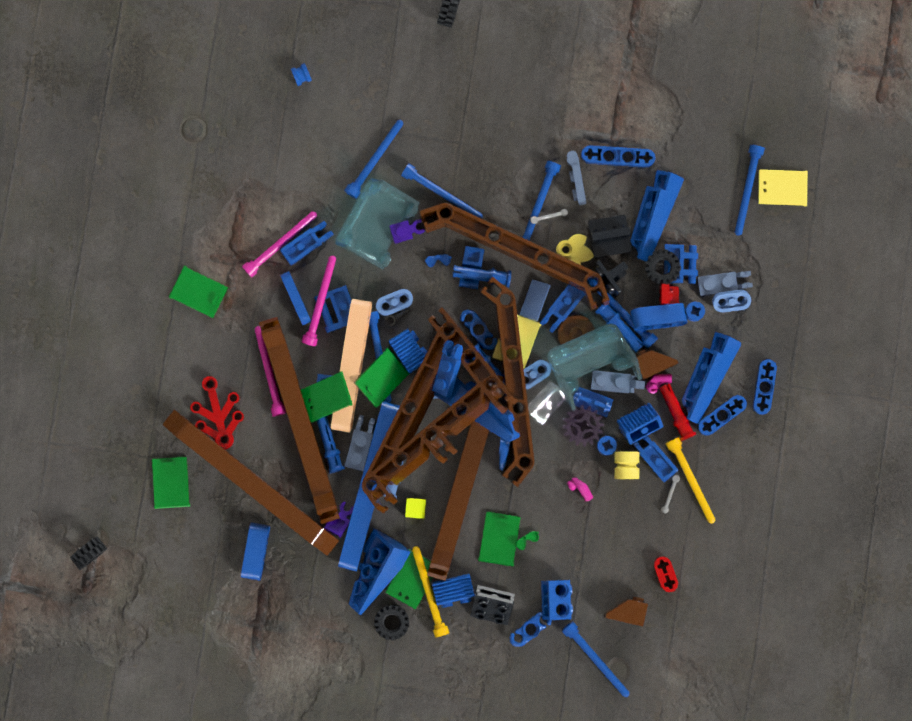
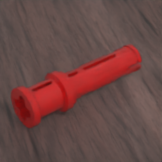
(680, 419)

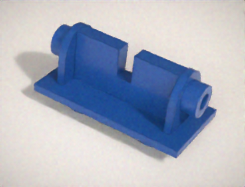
(596, 401)

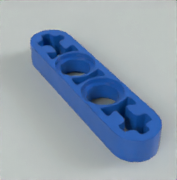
(618, 152)

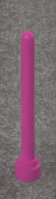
(252, 266)
(310, 336)
(277, 406)

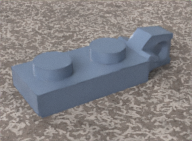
(615, 382)

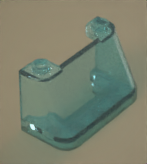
(367, 225)

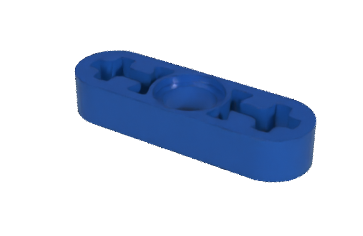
(295, 298)
(772, 373)
(730, 402)

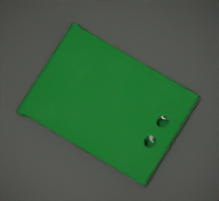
(198, 292)
(381, 378)
(326, 397)
(170, 482)
(499, 539)
(409, 582)

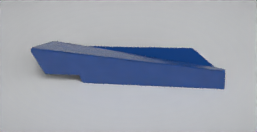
(654, 212)
(708, 375)
(491, 419)

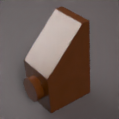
(653, 363)
(629, 611)

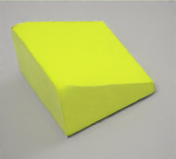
(415, 508)

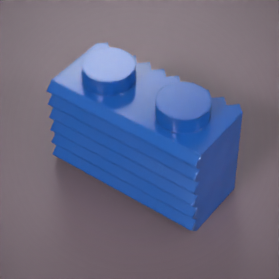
(408, 350)
(639, 423)
(453, 590)

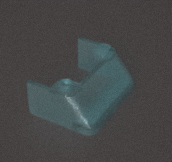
(590, 353)

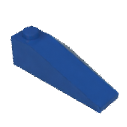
(381, 564)

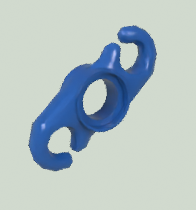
(479, 338)
(503, 453)
(526, 637)

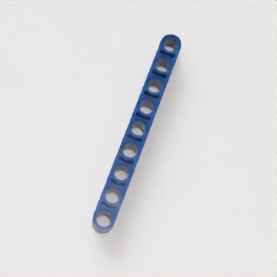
(363, 506)

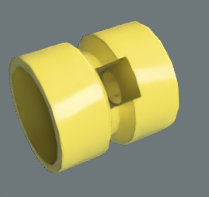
(626, 465)

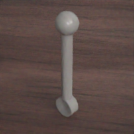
(534, 219)
(675, 479)

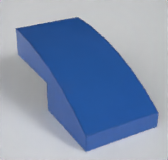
(472, 259)

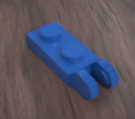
(305, 244)
(563, 306)
(448, 369)
(656, 459)

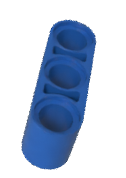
(658, 317)
(255, 551)

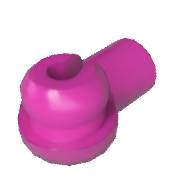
(656, 380)
(582, 487)

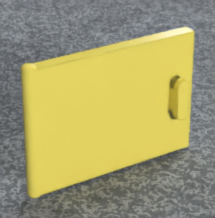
(782, 187)
(528, 331)

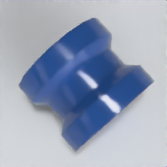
(301, 74)
(691, 313)
(603, 445)

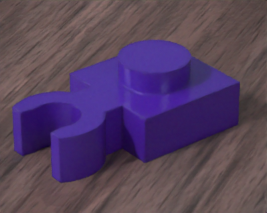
(403, 231)
(339, 525)

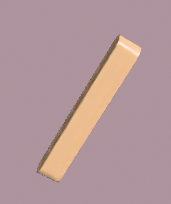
(353, 359)

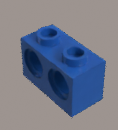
(551, 600)

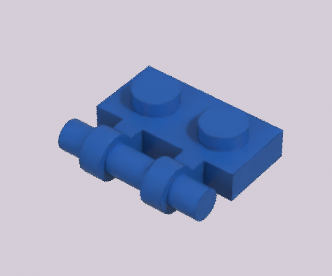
(692, 255)

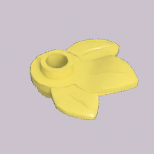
(577, 250)

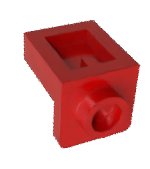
(668, 294)

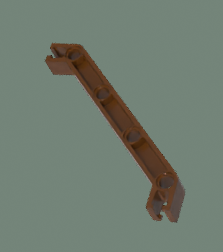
(516, 248)
(513, 378)
(299, 420)
(250, 482)
(458, 500)

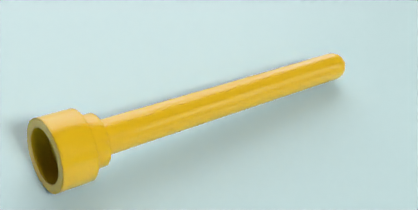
(675, 447)
(439, 627)

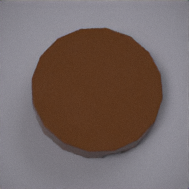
(574, 327)

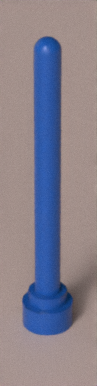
(755, 154)
(551, 170)
(411, 173)
(354, 188)
(647, 338)
(376, 339)
(572, 631)

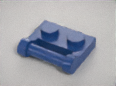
(341, 302)

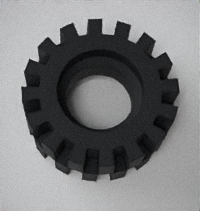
(448, 12)
(655, 258)
(88, 553)
(403, 622)

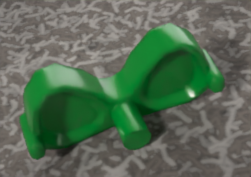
(531, 536)

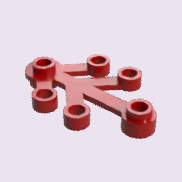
(218, 415)

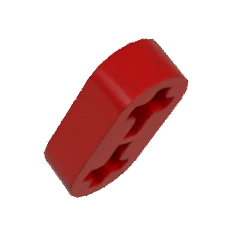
(661, 575)

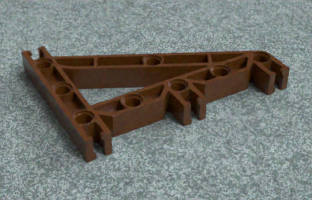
(400, 438)

